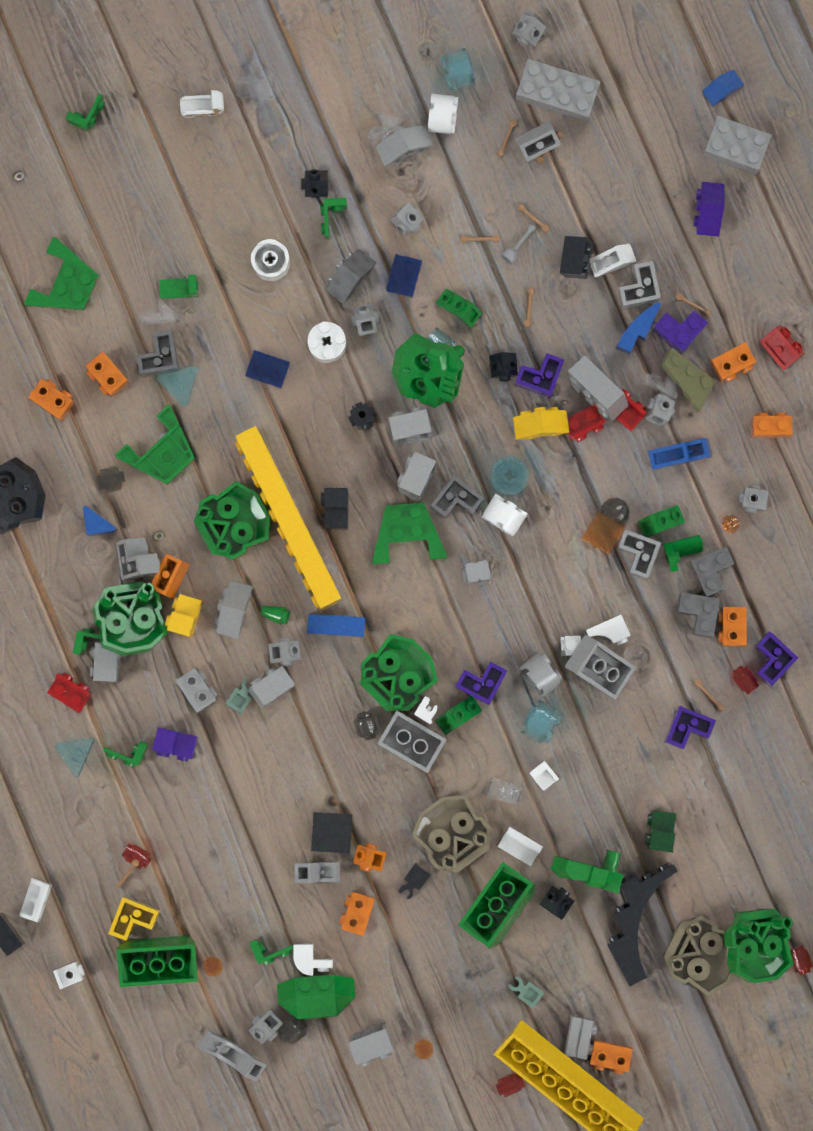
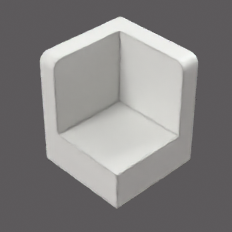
(543, 775)

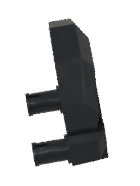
(23, 491)

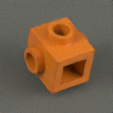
(369, 857)

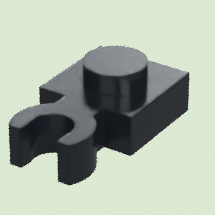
(416, 879)

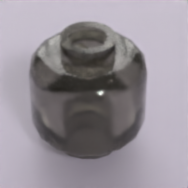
(110, 479)
(367, 725)
(292, 1030)

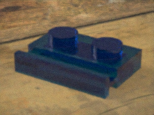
(404, 276)
(267, 369)

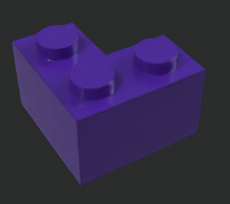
(710, 208)
(680, 335)
(541, 381)
(778, 656)
(484, 687)
(687, 722)
(175, 743)

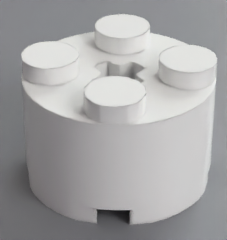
(442, 113)
(280, 256)
(331, 352)
(504, 515)

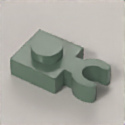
(239, 699)
(528, 993)

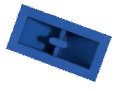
(722, 87)
(96, 524)

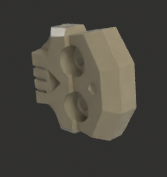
(442, 821)
(712, 959)

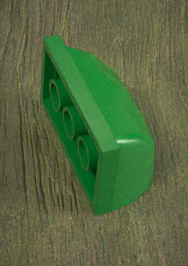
(498, 906)
(157, 961)

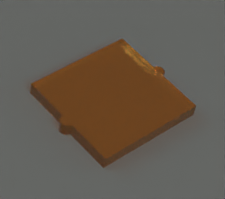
(603, 532)

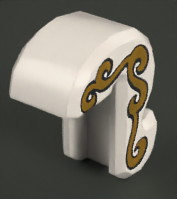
(202, 105)

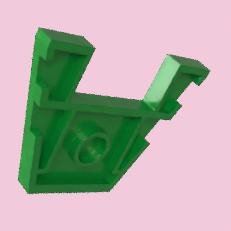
(72, 284)
(167, 456)
(407, 524)

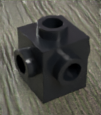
(315, 183)
(503, 366)
(362, 423)
(557, 902)

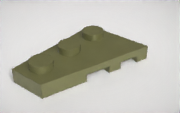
(690, 378)

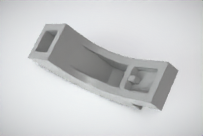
(233, 1055)

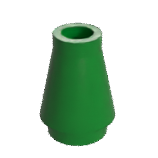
(276, 614)

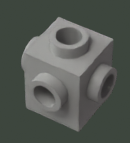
(528, 30)
(407, 219)
(365, 319)
(660, 409)
(760, 499)
(288, 651)
(265, 1027)

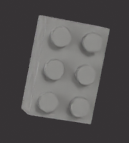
(737, 145)
(597, 388)
(410, 427)
(417, 476)
(600, 667)
(412, 741)

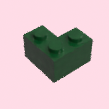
(661, 831)

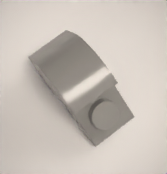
(317, 872)

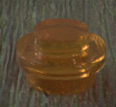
(730, 523)
(212, 966)
(423, 1049)

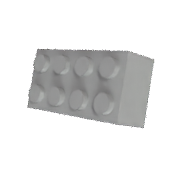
(557, 90)
(371, 1044)

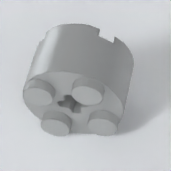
(540, 675)

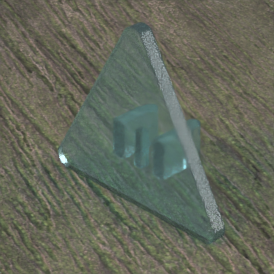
(179, 383)
(75, 754)

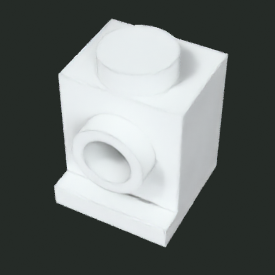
(569, 644)
(63, 981)

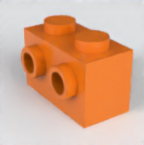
(733, 362)
(106, 374)
(51, 399)
(771, 426)
(170, 576)
(733, 626)
(357, 913)
(610, 1056)

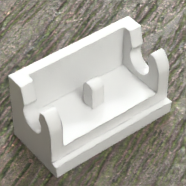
(425, 714)
(35, 900)

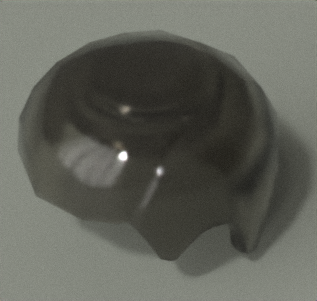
(617, 509)

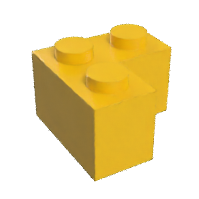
(540, 423)
(185, 616)
(131, 913)

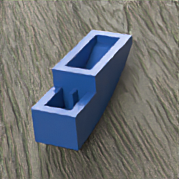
(638, 329)
(680, 453)
(336, 625)

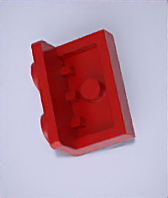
(632, 414)

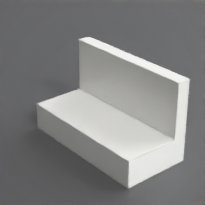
(520, 846)

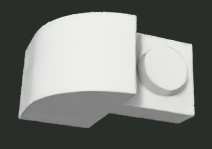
(305, 959)

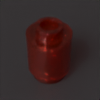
(745, 679)
(135, 852)
(801, 960)
(510, 1084)

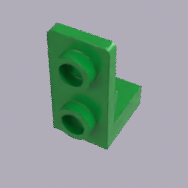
(78, 119)
(334, 204)
(179, 287)
(460, 307)
(661, 521)
(681, 548)
(80, 641)
(458, 715)
(138, 752)
(259, 949)

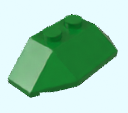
(316, 996)

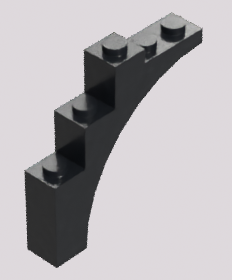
(637, 894)

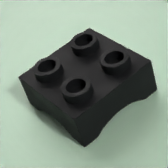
(331, 832)

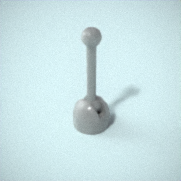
(510, 254)

